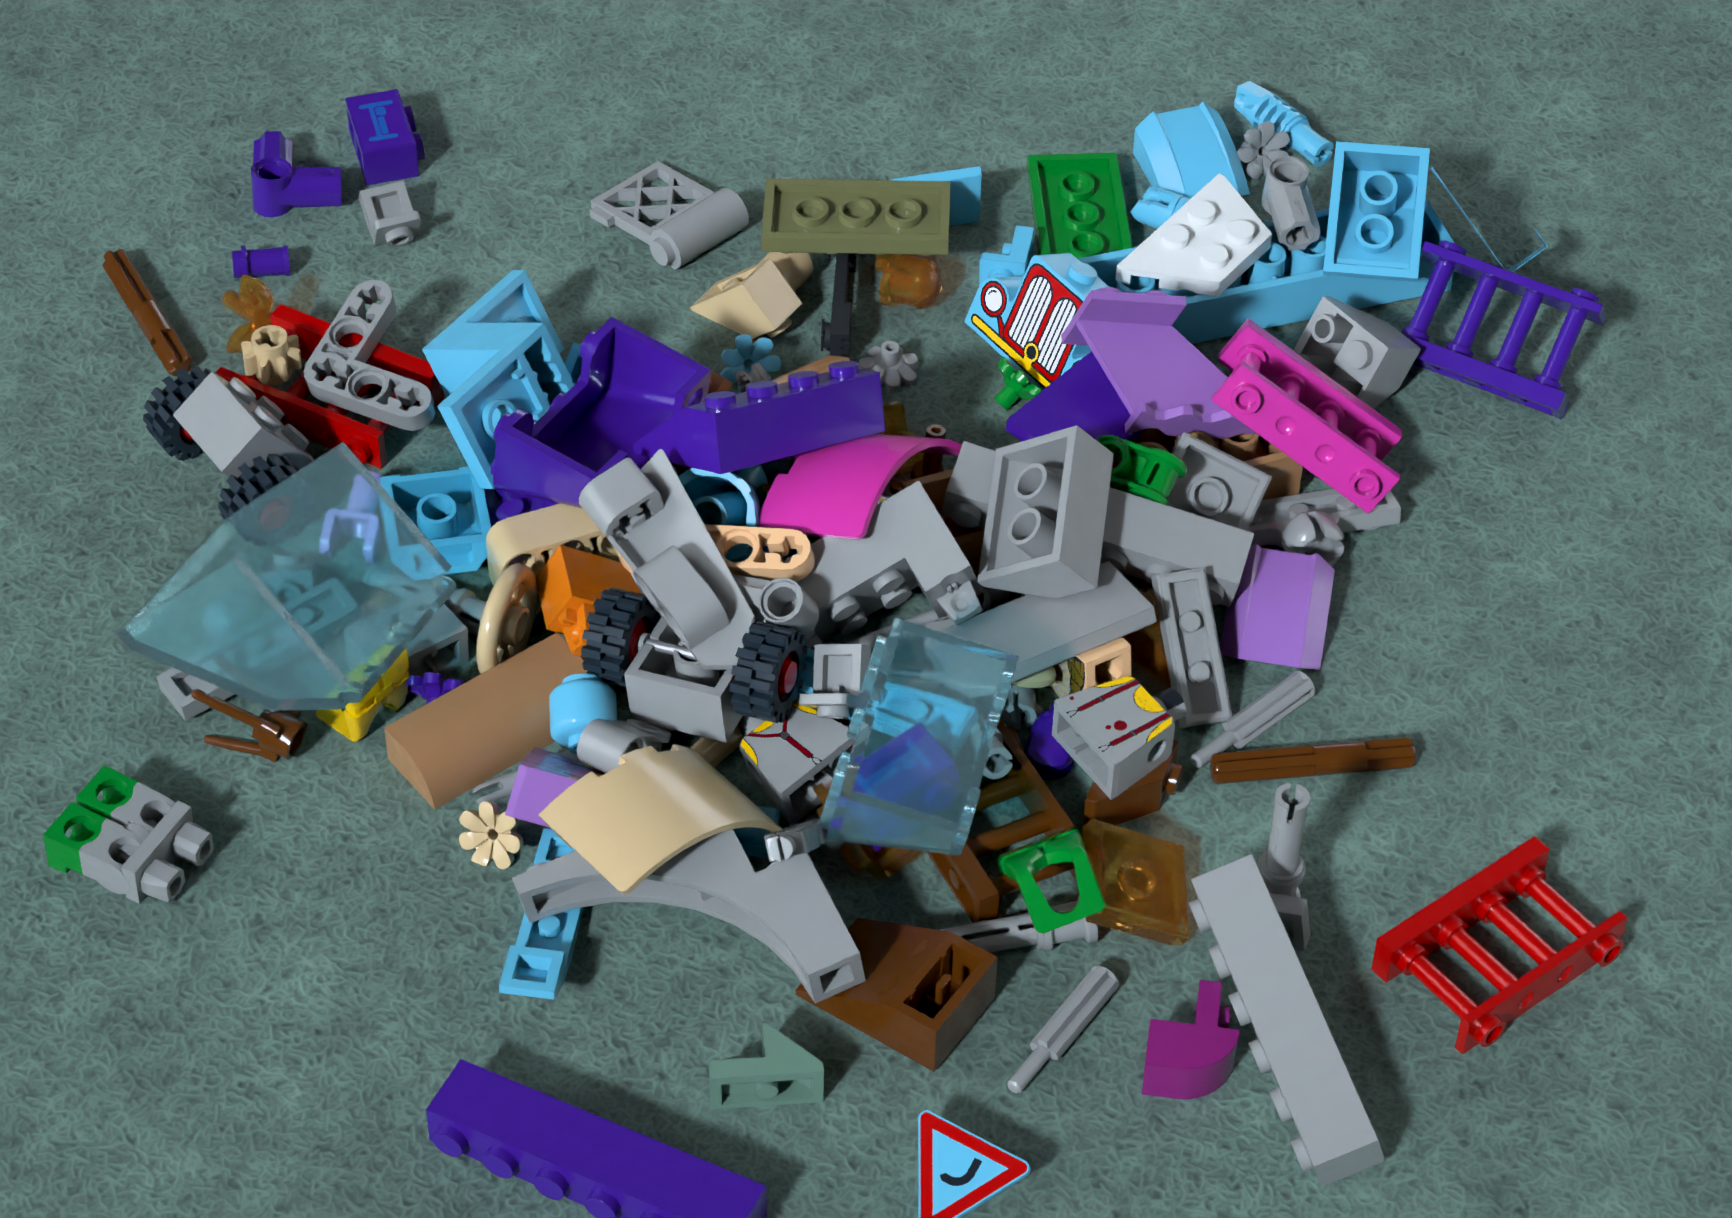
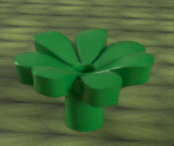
(1016, 386)

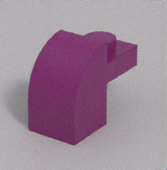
(1188, 1057)

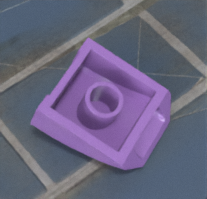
(1279, 609)

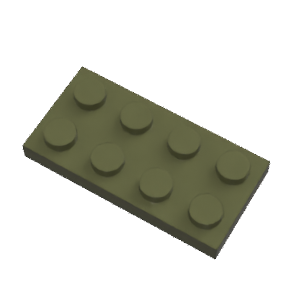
(856, 216)

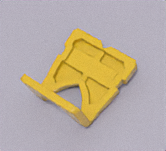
(357, 718)

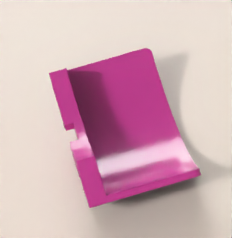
(839, 485)

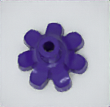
(431, 685)

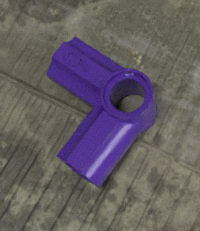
(281, 187)

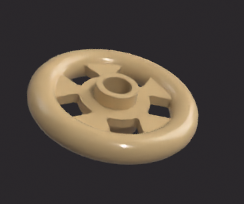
(507, 617)

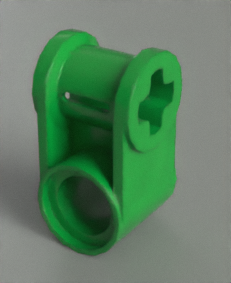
(1142, 469)

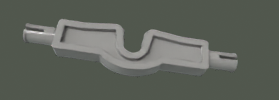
(795, 840)

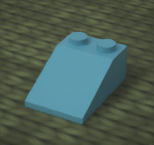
(1376, 211)

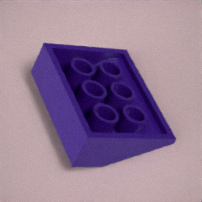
(771, 420)

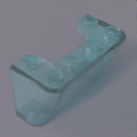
(919, 742)

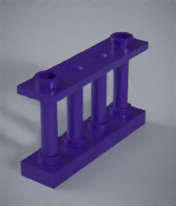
(1500, 374)

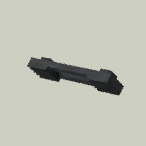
(837, 333)

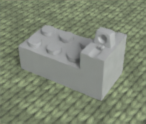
(901, 550)

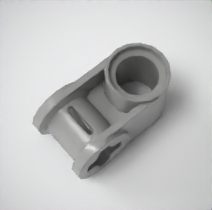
(608, 739)

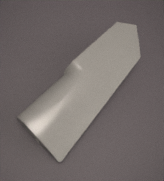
(671, 556)

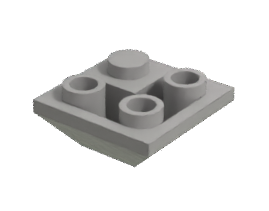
(1357, 350)

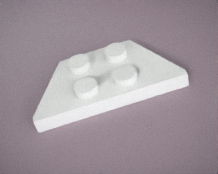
(1201, 244)

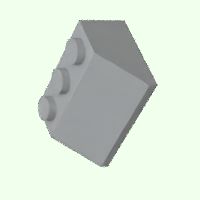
(1047, 515)

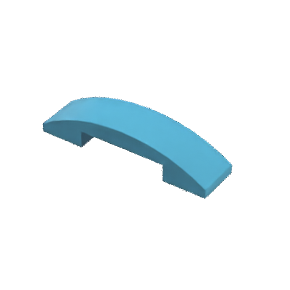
(543, 947)

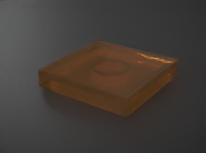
(1139, 882)

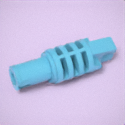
(1264, 106)

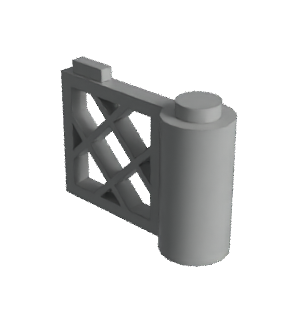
(686, 228)

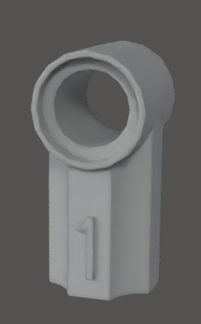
(1290, 203)
(768, 598)

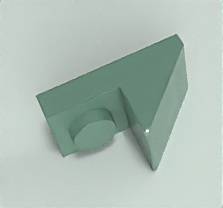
(778, 1078)

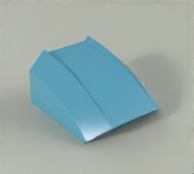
(1187, 150)
(447, 511)

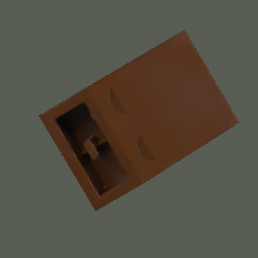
(917, 991)

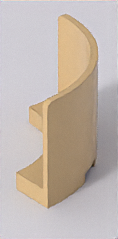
(648, 812)

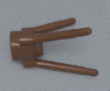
(277, 731)

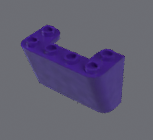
(620, 396)

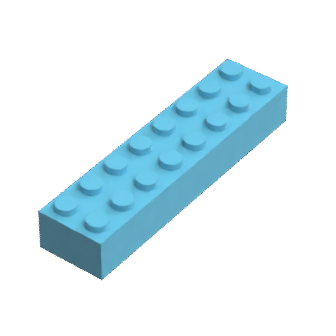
(1278, 286)

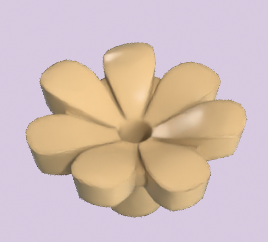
(491, 835)

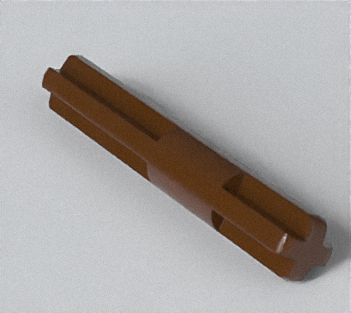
(147, 312)
(1312, 760)

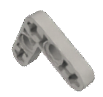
(351, 365)

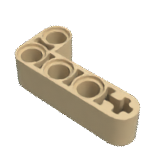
(536, 536)

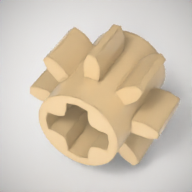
(271, 355)

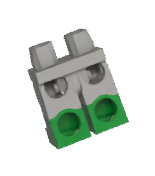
(127, 838)

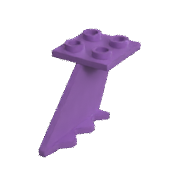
(1151, 364)

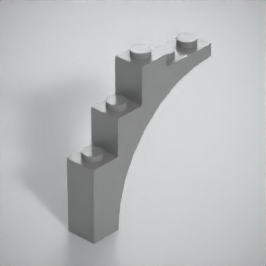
(777, 906)

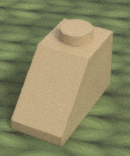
(751, 301)

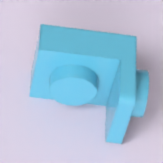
(1014, 256)

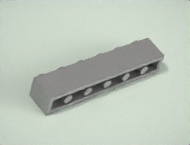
(1138, 536)
(1287, 1020)

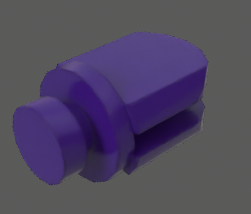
(1044, 751)

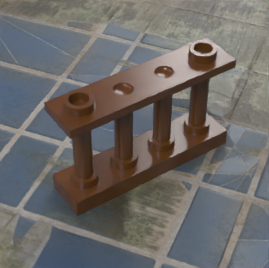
(982, 891)

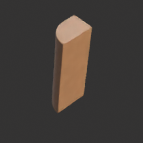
(481, 723)

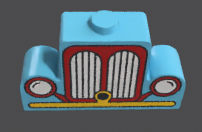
(1030, 312)

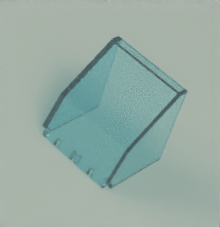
(299, 592)

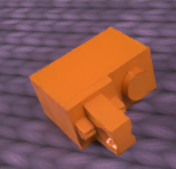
(570, 587)

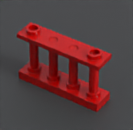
(329, 424)
(1486, 899)

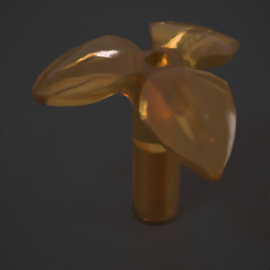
(252, 305)

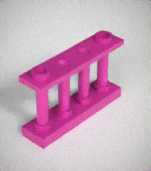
(1307, 415)

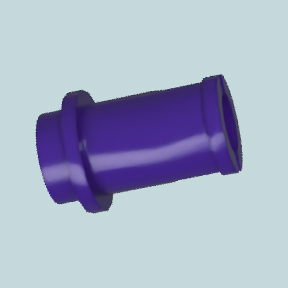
(261, 262)

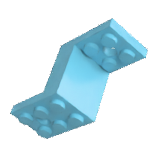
(495, 362)

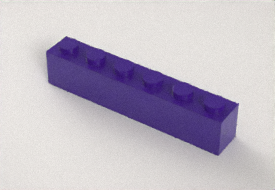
(580, 1153)

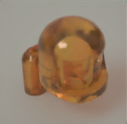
(908, 280)

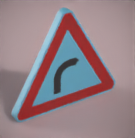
(960, 1169)

